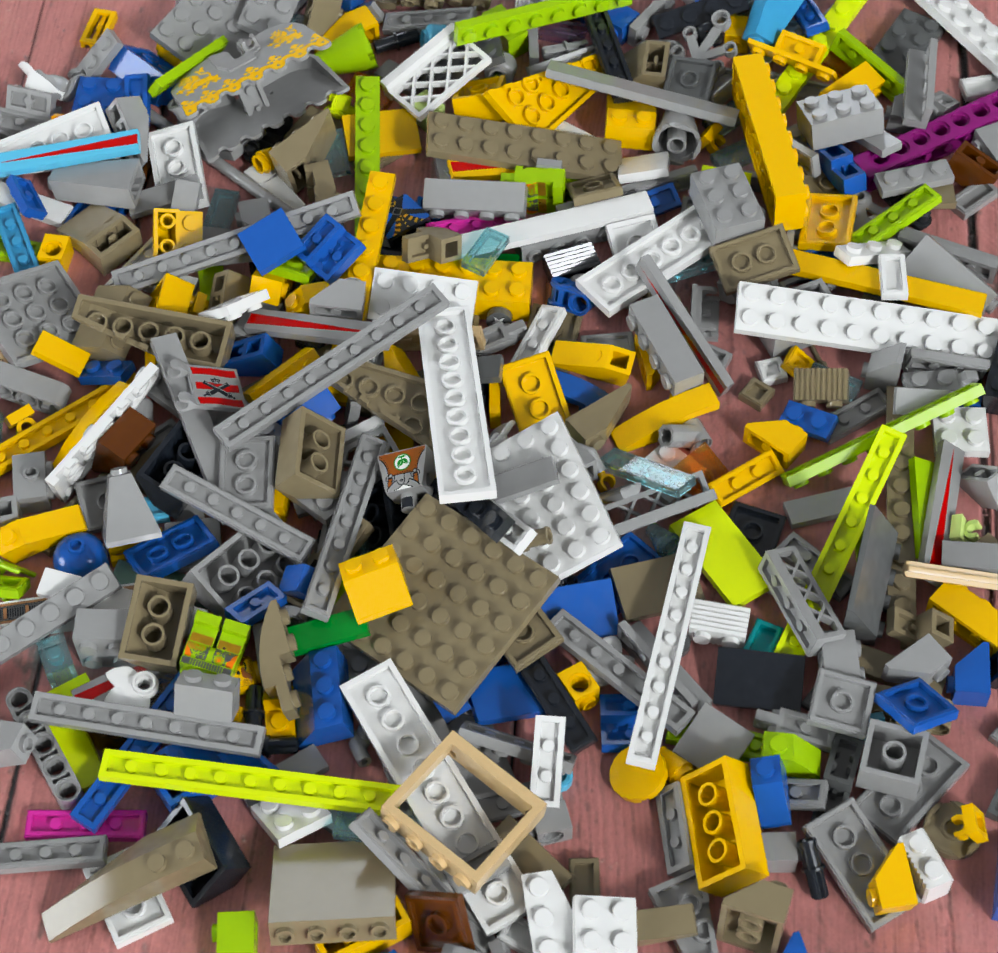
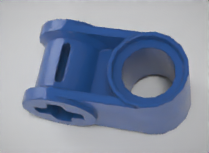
(567, 295)

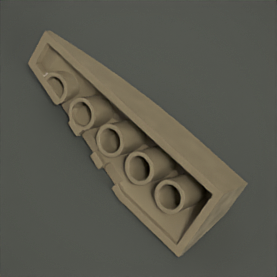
(202, 338)
(137, 874)

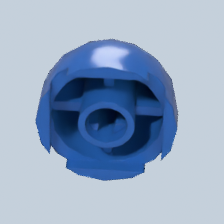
(80, 554)

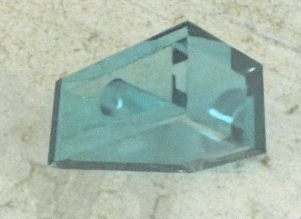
(57, 660)

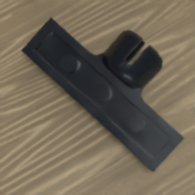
(697, 15)

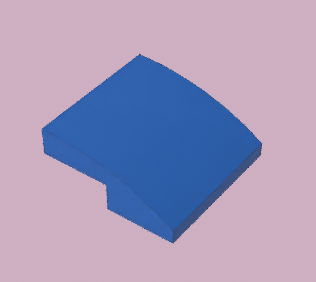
(330, 249)
(616, 722)

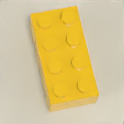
(724, 826)

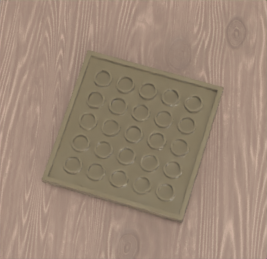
(465, 609)

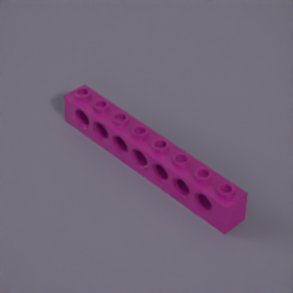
(939, 139)

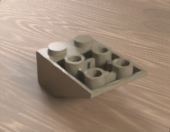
(303, 147)
(102, 237)

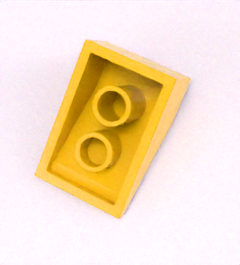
(630, 123)

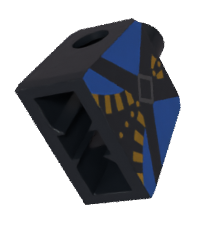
(403, 220)

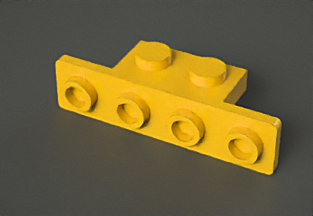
(797, 52)

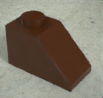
(973, 166)

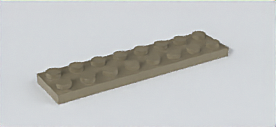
(518, 145)

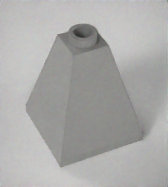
(126, 513)

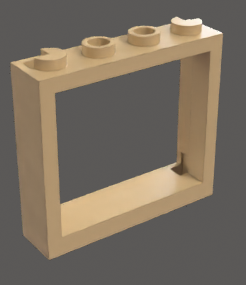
(494, 778)

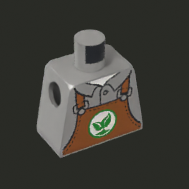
(408, 475)

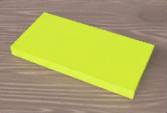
(729, 556)
(75, 742)

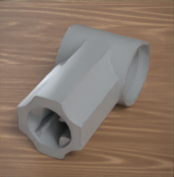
(686, 435)

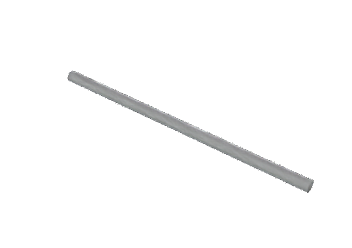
(230, 171)

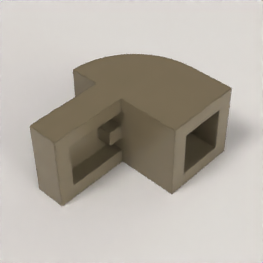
(433, 243)
(911, 628)

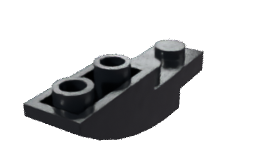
(484, 515)

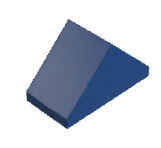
(296, 580)

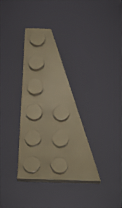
(391, 396)

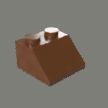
(124, 442)

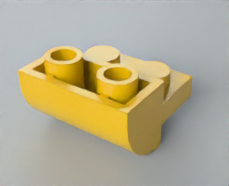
(175, 229)

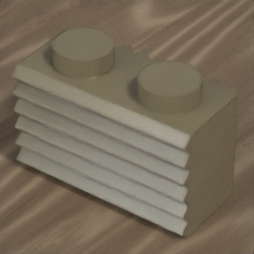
(821, 386)

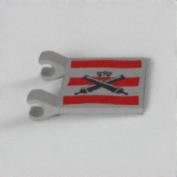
(210, 387)

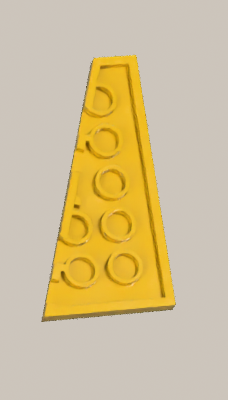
(541, 100)

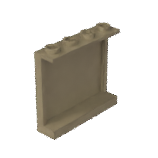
(330, 895)

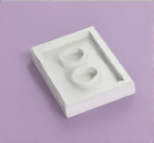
(138, 920)

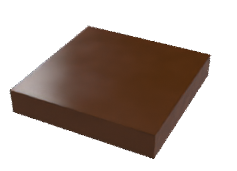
(438, 920)

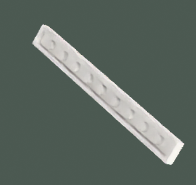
(668, 647)

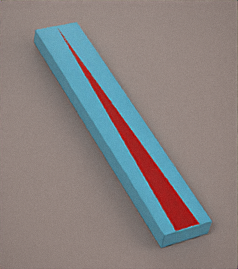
(70, 153)

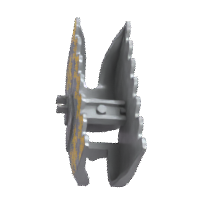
(270, 77)

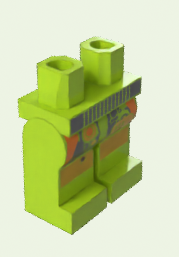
(544, 186)
(201, 650)

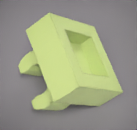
(962, 529)

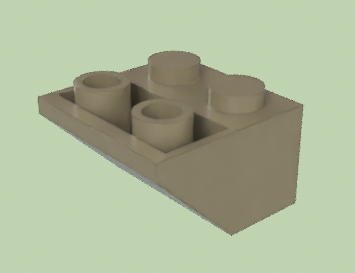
(649, 62)

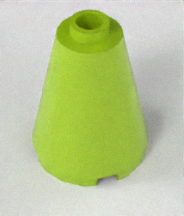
(349, 52)

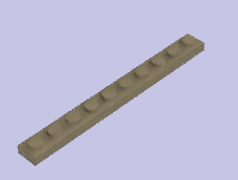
(900, 516)

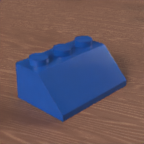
(138, 61)
(324, 711)

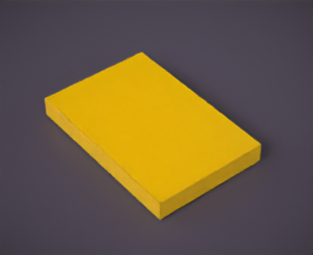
(397, 133)
(828, 221)
(533, 390)

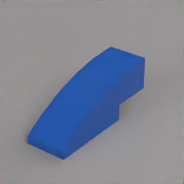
(841, 170)

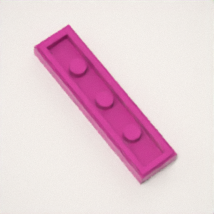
(53, 824)

